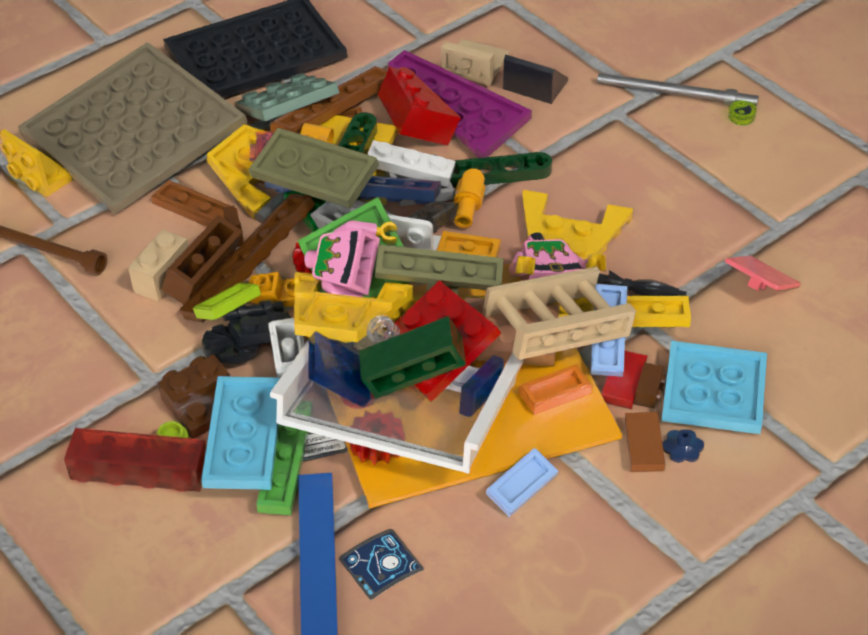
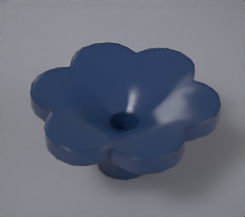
(683, 445)

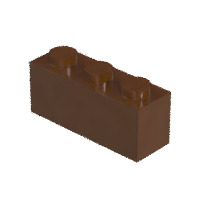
(201, 259)

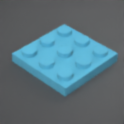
(715, 387)

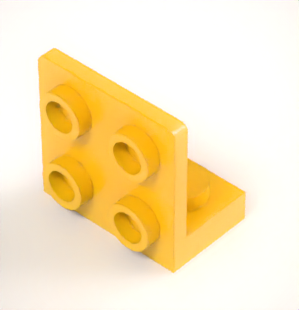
(33, 166)

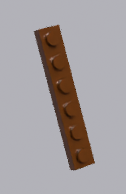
(252, 251)

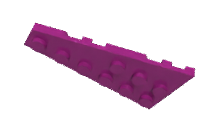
(485, 116)

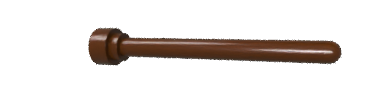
(92, 261)

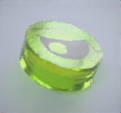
(742, 112)

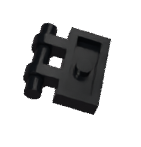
(250, 323)

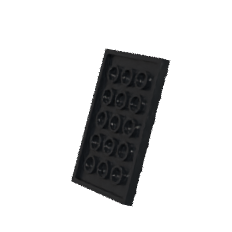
(257, 47)

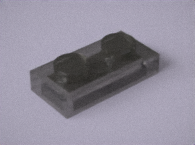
(437, 213)

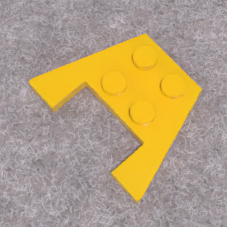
(232, 166)
(580, 235)
(338, 315)

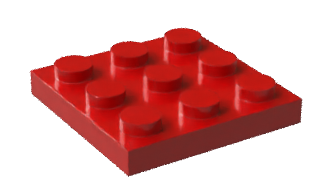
(475, 330)

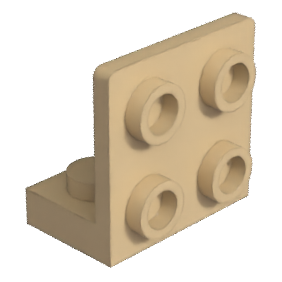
(472, 60)

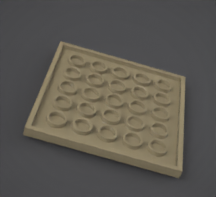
(132, 126)

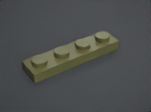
(432, 265)

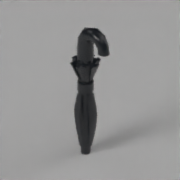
(643, 287)

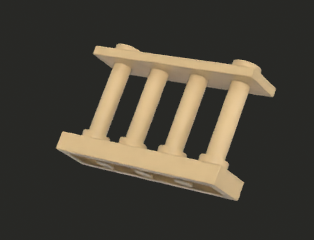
(563, 332)

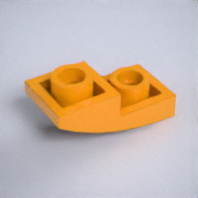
(274, 288)

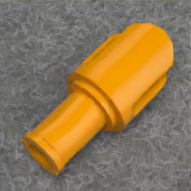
(469, 197)

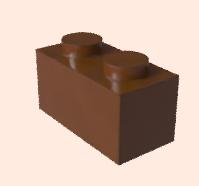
(649, 385)

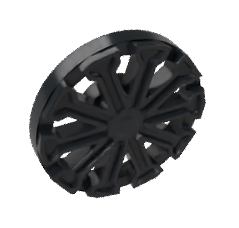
(220, 341)

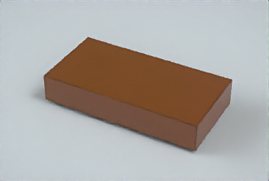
(644, 442)

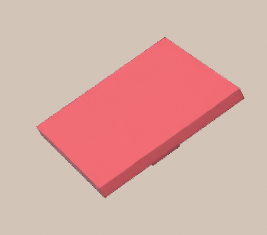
(762, 274)

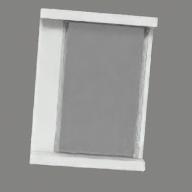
(397, 422)

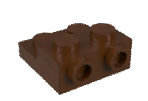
(192, 393)

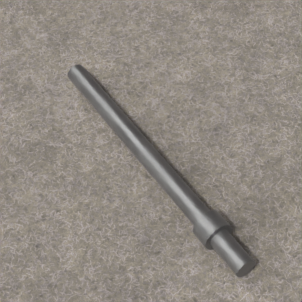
(728, 96)

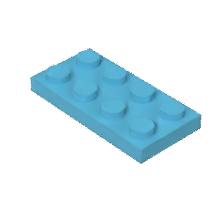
(242, 434)

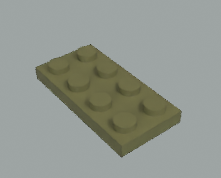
(314, 167)

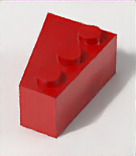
(416, 108)

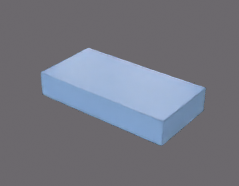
(521, 482)

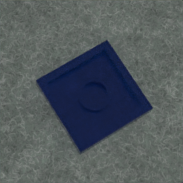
(336, 369)

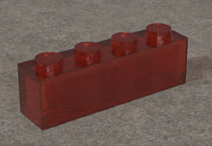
(136, 459)

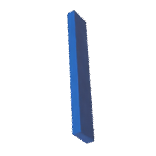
(317, 555)

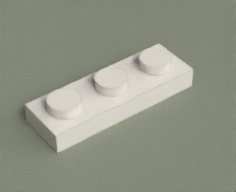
(412, 163)

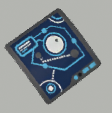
(380, 563)

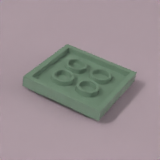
(286, 97)

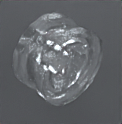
(375, 327)

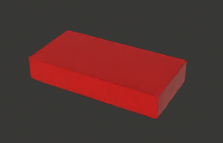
(622, 390)

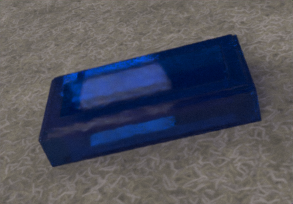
(479, 386)

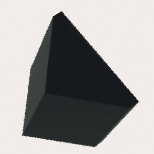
(532, 79)

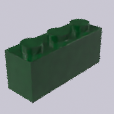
(412, 357)

